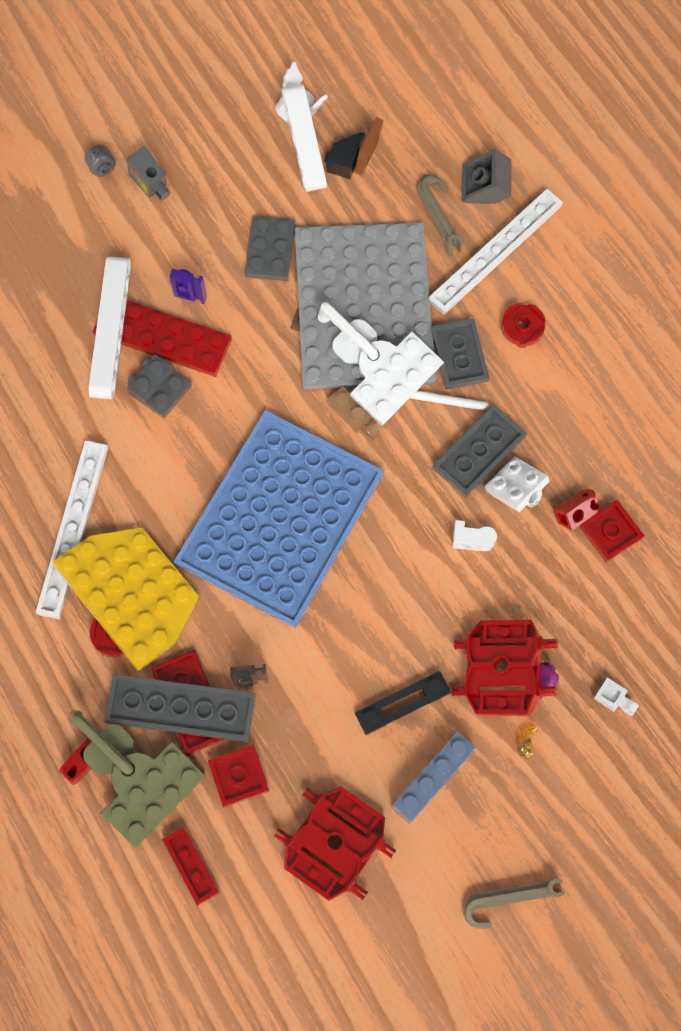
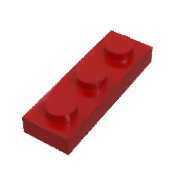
(190, 866)

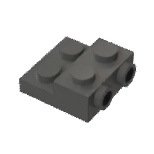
(158, 386)

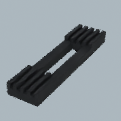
(371, 717)

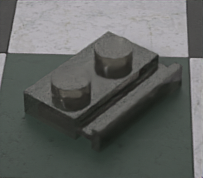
(247, 676)

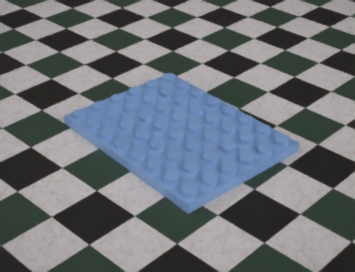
(279, 518)

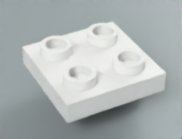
(517, 484)

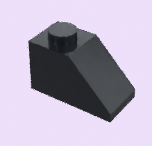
(344, 156)

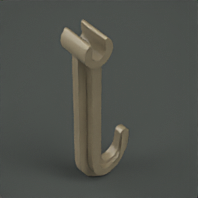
(435, 212)
(507, 896)

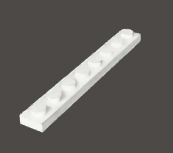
(495, 251)
(72, 525)

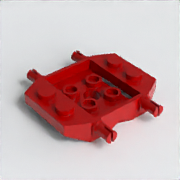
(485, 648)
(349, 858)

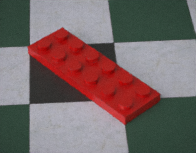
(173, 339)

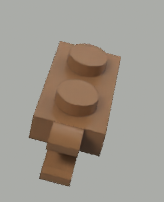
(352, 413)

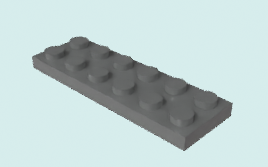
(180, 708)

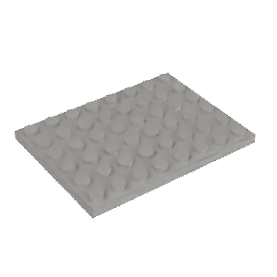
(366, 276)

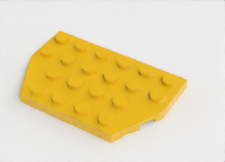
(130, 591)

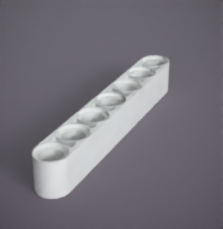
(109, 328)

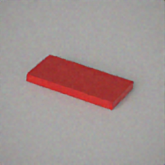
(186, 670)

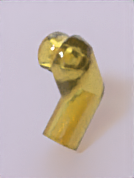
(523, 741)

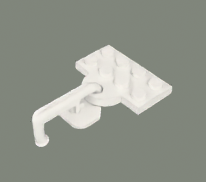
(391, 377)

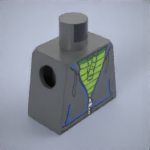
(147, 174)

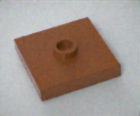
(368, 146)

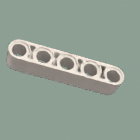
(304, 138)

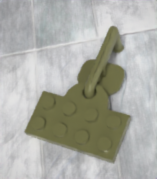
(149, 791)

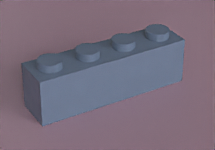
(433, 778)

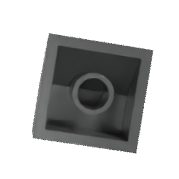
(487, 178)

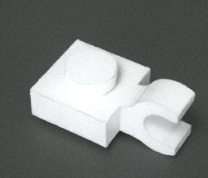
(613, 696)

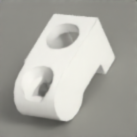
(472, 538)

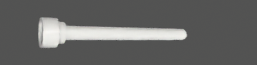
(450, 400)

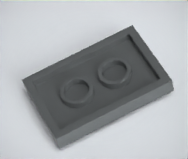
(270, 248)
(461, 352)

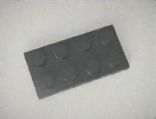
(479, 451)

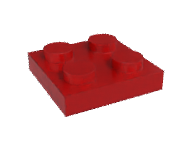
(611, 531)
(238, 776)

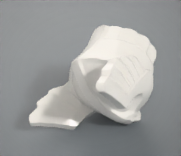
(294, 78)

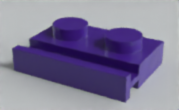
(187, 286)

